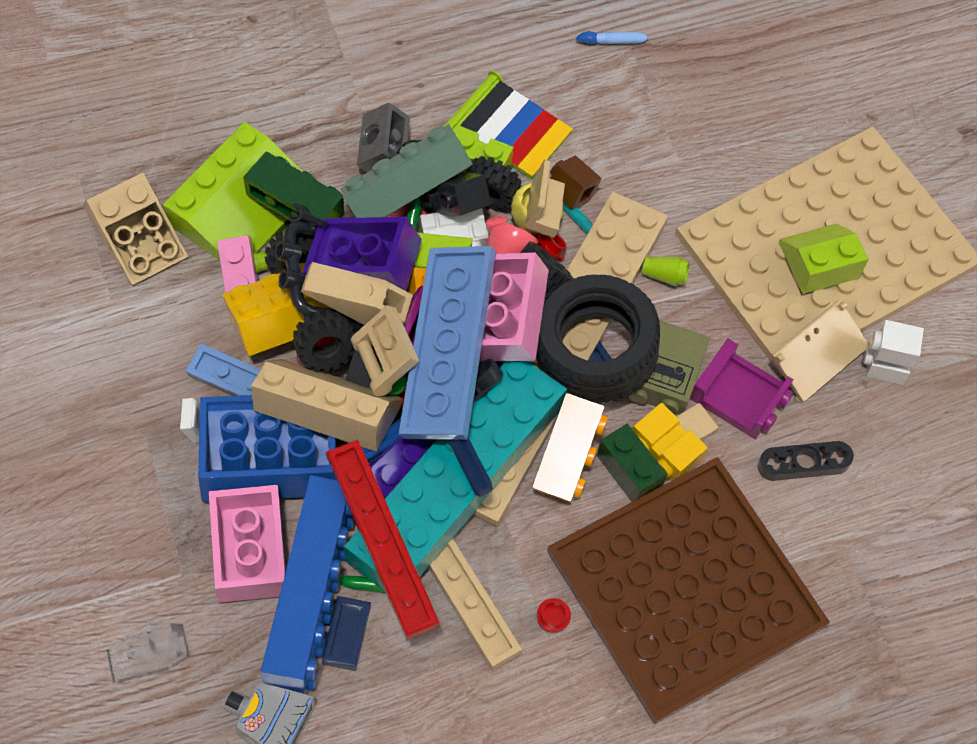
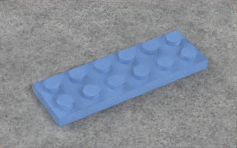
(448, 343)

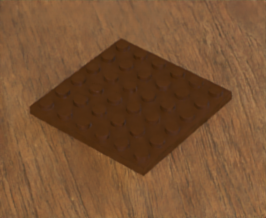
(687, 589)

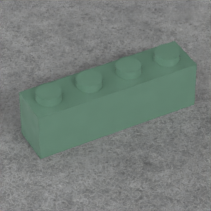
(406, 175)

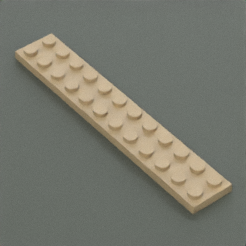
(613, 247)

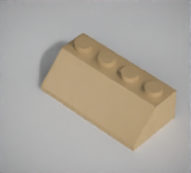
(323, 403)

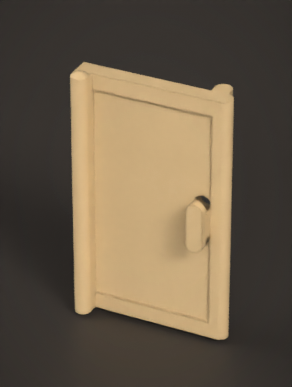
(818, 357)

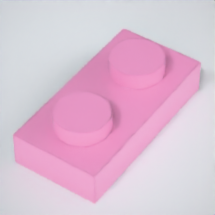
(237, 262)

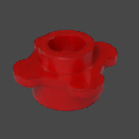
(553, 245)

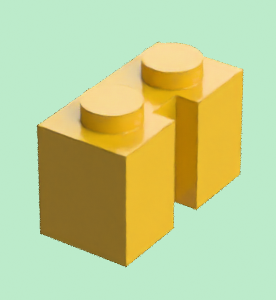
(669, 442)

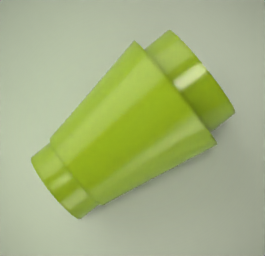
(667, 269)

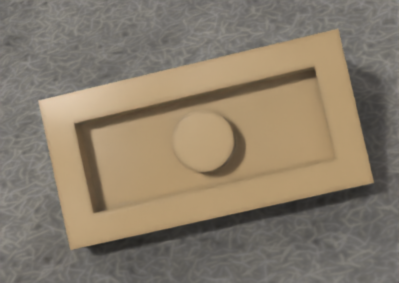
(545, 202)

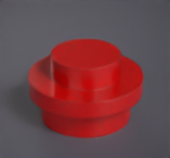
(553, 615)

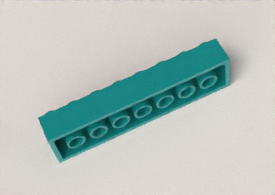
(436, 494)

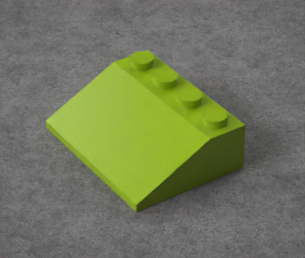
(214, 198)

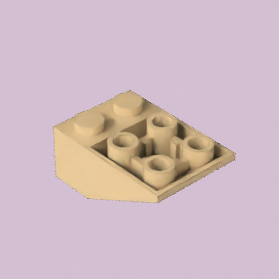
(135, 229)

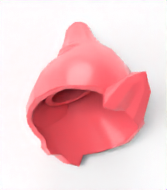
(506, 237)

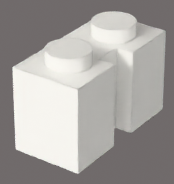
(893, 352)

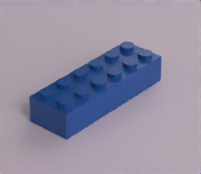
(307, 588)

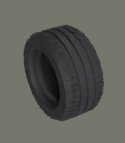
(599, 297)

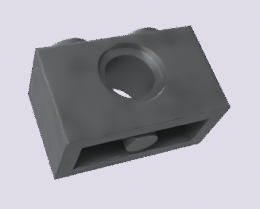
(381, 135)

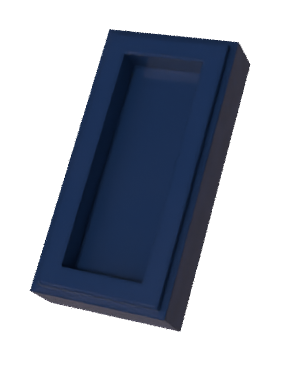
(346, 633)

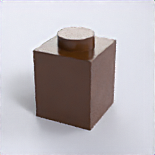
(578, 179)

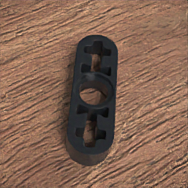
(781, 453)

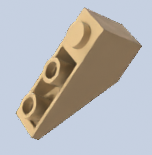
(354, 293)

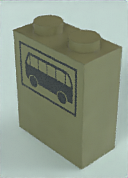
(676, 369)

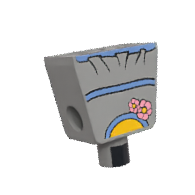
(270, 714)

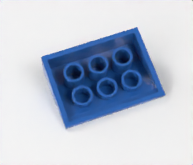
(256, 450)

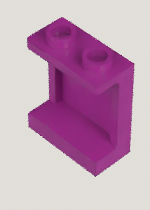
(741, 392)

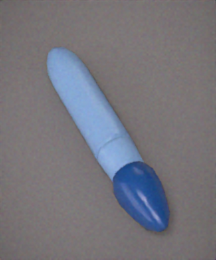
(611, 38)

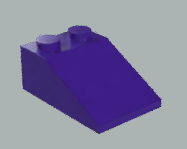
(368, 246)

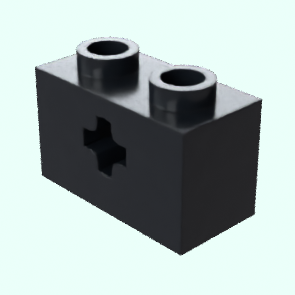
(458, 195)

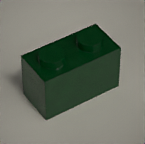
(630, 463)

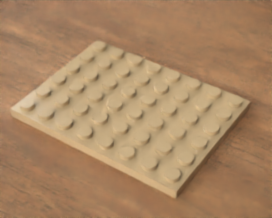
(854, 185)

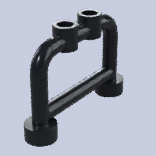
(292, 278)

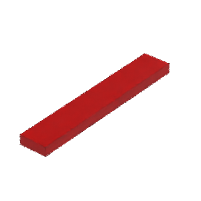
(382, 540)

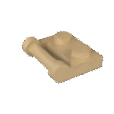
(392, 348)

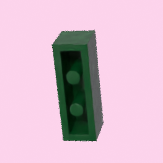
(280, 185)

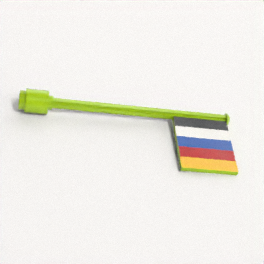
(512, 119)

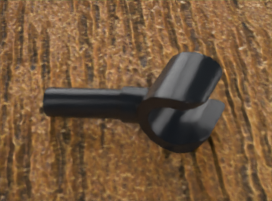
(306, 216)

